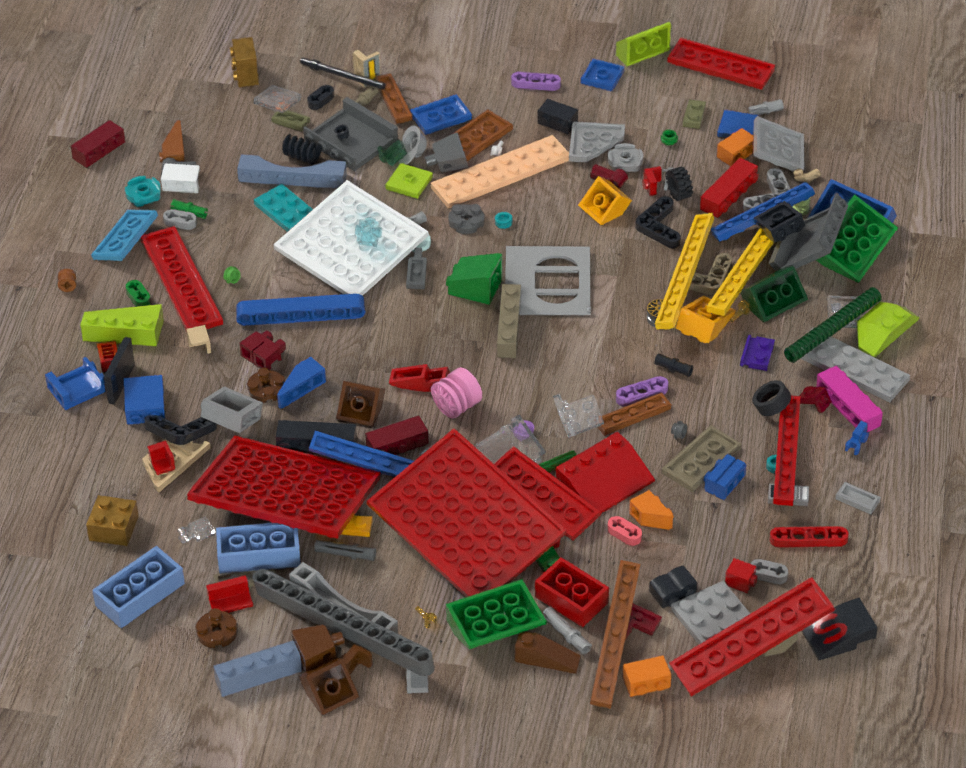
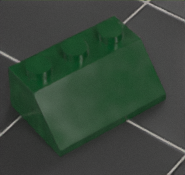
(774, 293)

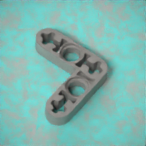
(772, 174)

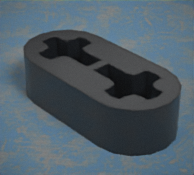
(320, 97)

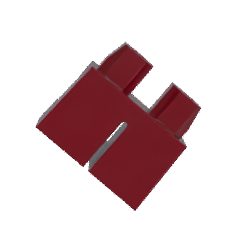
(261, 349)

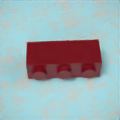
(98, 143)
(399, 436)

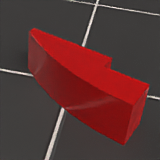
(417, 377)

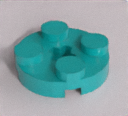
(150, 194)

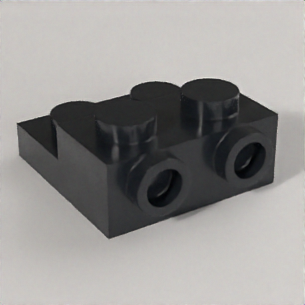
(780, 221)

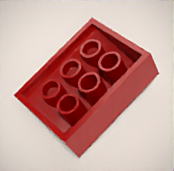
(606, 472)

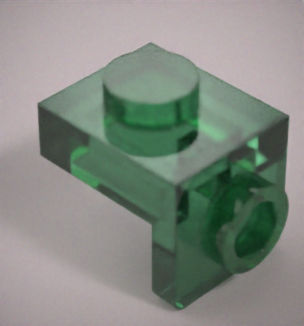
(393, 153)

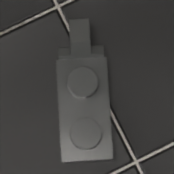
(416, 271)

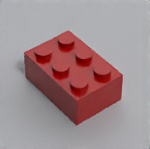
(571, 592)

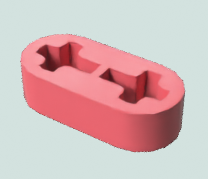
(624, 530)

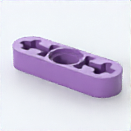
(547, 81)
(629, 395)

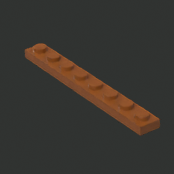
(615, 634)

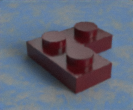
(643, 620)

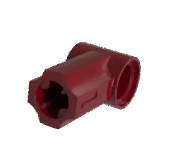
(617, 177)

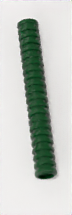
(832, 325)

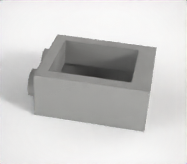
(248, 409)

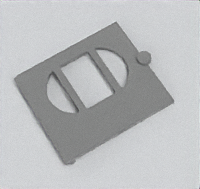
(521, 270)

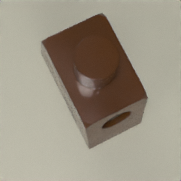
(316, 645)

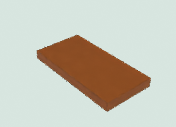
(482, 133)

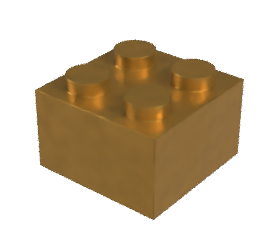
(244, 62)
(112, 520)

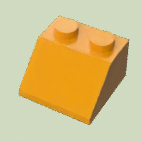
(604, 201)

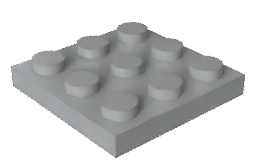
(778, 144)
(709, 611)

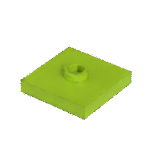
(409, 180)

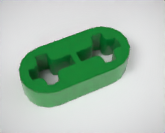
(140, 293)

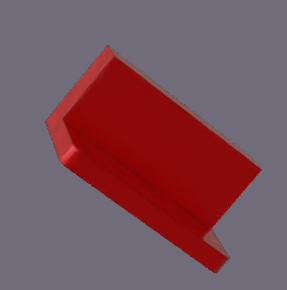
(229, 594)

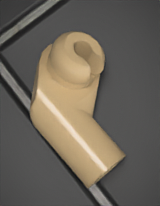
(806, 177)

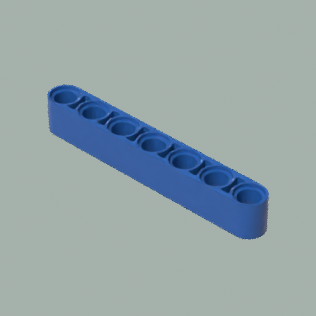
(300, 309)

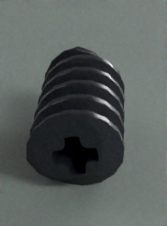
(301, 150)

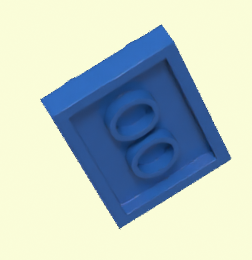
(441, 114)

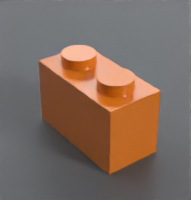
(736, 146)
(647, 676)

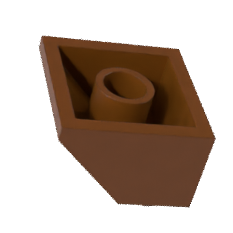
(360, 403)
(329, 685)

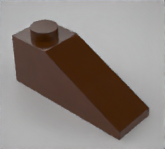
(542, 652)

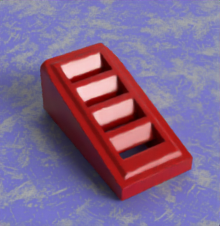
(106, 353)

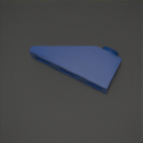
(302, 380)

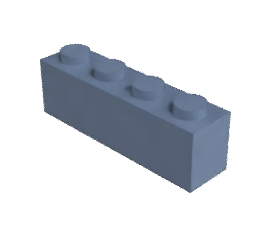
(257, 668)

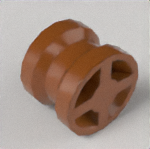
(66, 280)

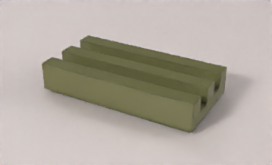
(291, 120)

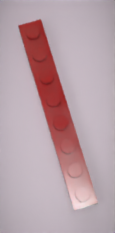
(787, 453)

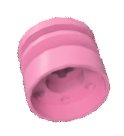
(456, 392)

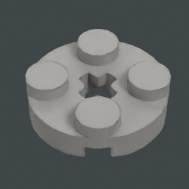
(631, 163)

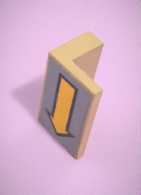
(366, 65)

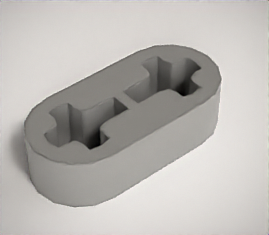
(180, 219)
(770, 570)

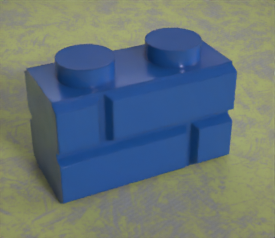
(724, 476)

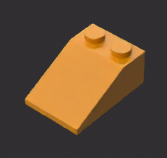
(703, 325)

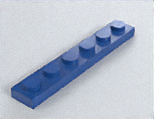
(745, 220)
(358, 454)

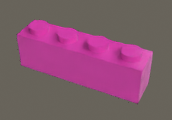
(849, 398)

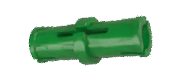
(189, 207)

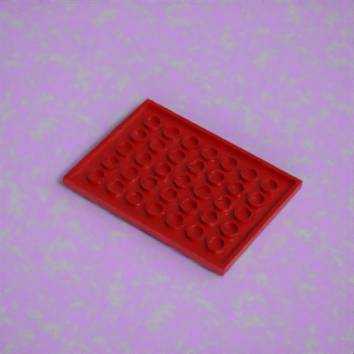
(284, 486)
(466, 516)

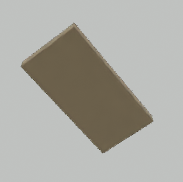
(699, 457)

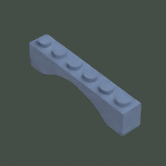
(324, 175)

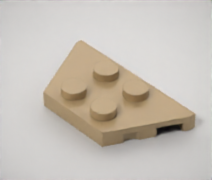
(184, 457)

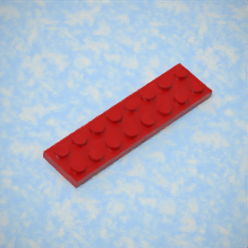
(181, 279)
(751, 636)

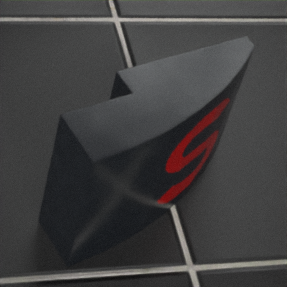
(841, 630)

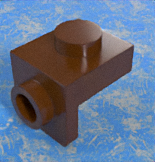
(357, 656)

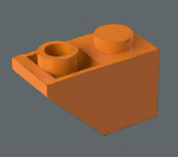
(650, 511)

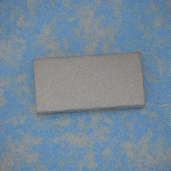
(857, 498)

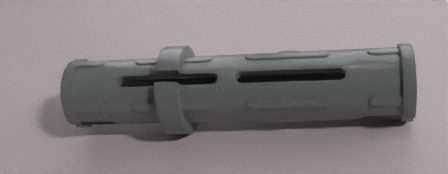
(368, 553)

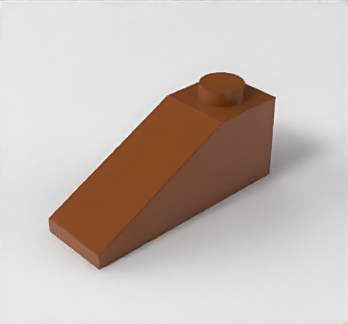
(173, 144)

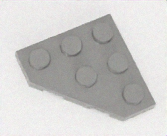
(593, 139)

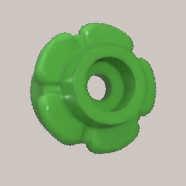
(231, 275)

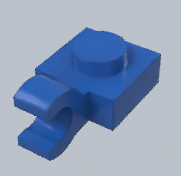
(858, 436)

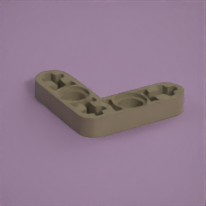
(711, 279)

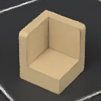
(199, 336)

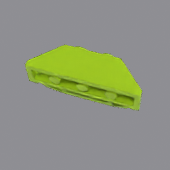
(882, 327)

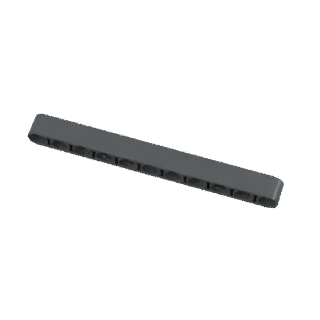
(339, 619)

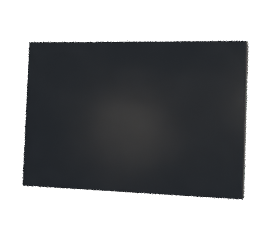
(118, 370)

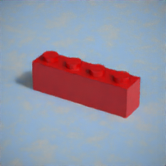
(729, 187)

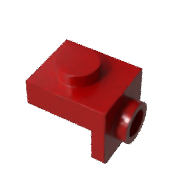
(650, 179)

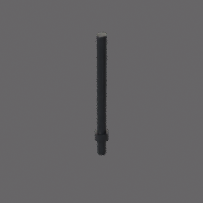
(317, 65)

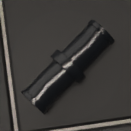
(673, 365)

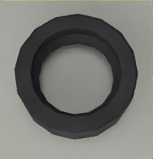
(767, 391)

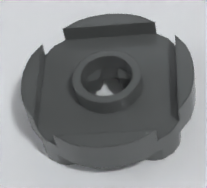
(472, 212)

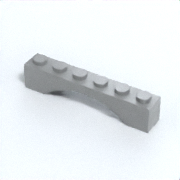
(313, 581)

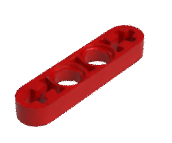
(808, 534)

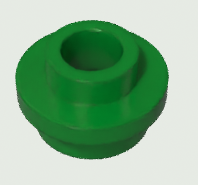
(669, 137)

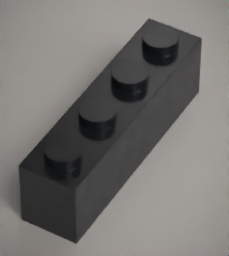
(299, 434)

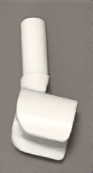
(496, 150)

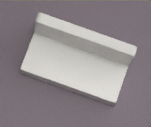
(180, 178)

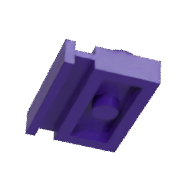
(757, 352)

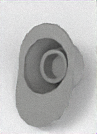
(414, 143)

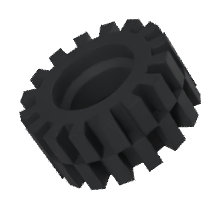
(679, 183)

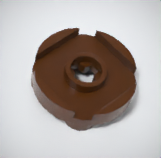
(265, 377)
(214, 619)

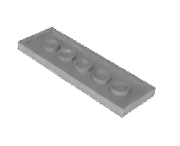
(859, 367)

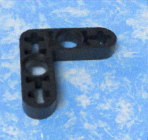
(668, 237)
(178, 434)

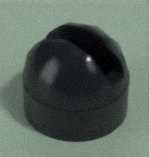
(341, 128)

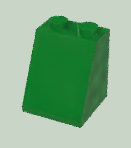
(476, 277)

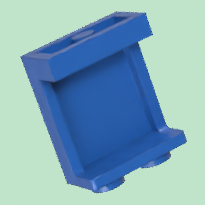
(76, 385)
(143, 398)

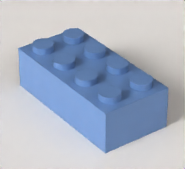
(257, 547)
(138, 586)

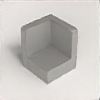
(416, 683)

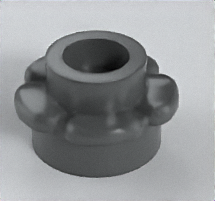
(679, 430)

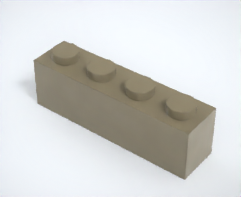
(509, 321)

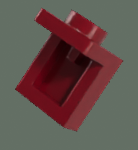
(817, 396)

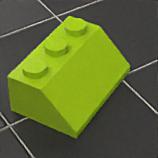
(644, 44)

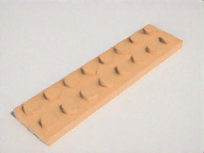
(500, 171)

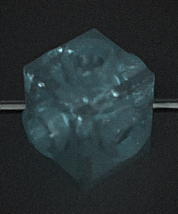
(368, 232)

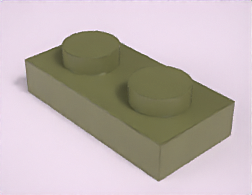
(694, 114)

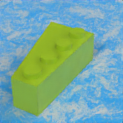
(138, 323)

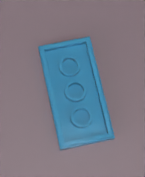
(124, 235)

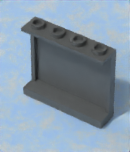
(365, 135)
(813, 240)

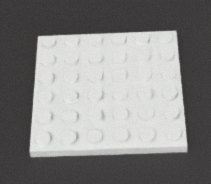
(328, 245)

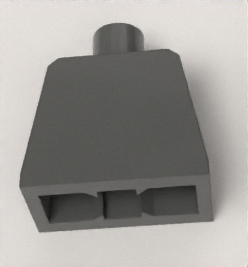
(448, 154)

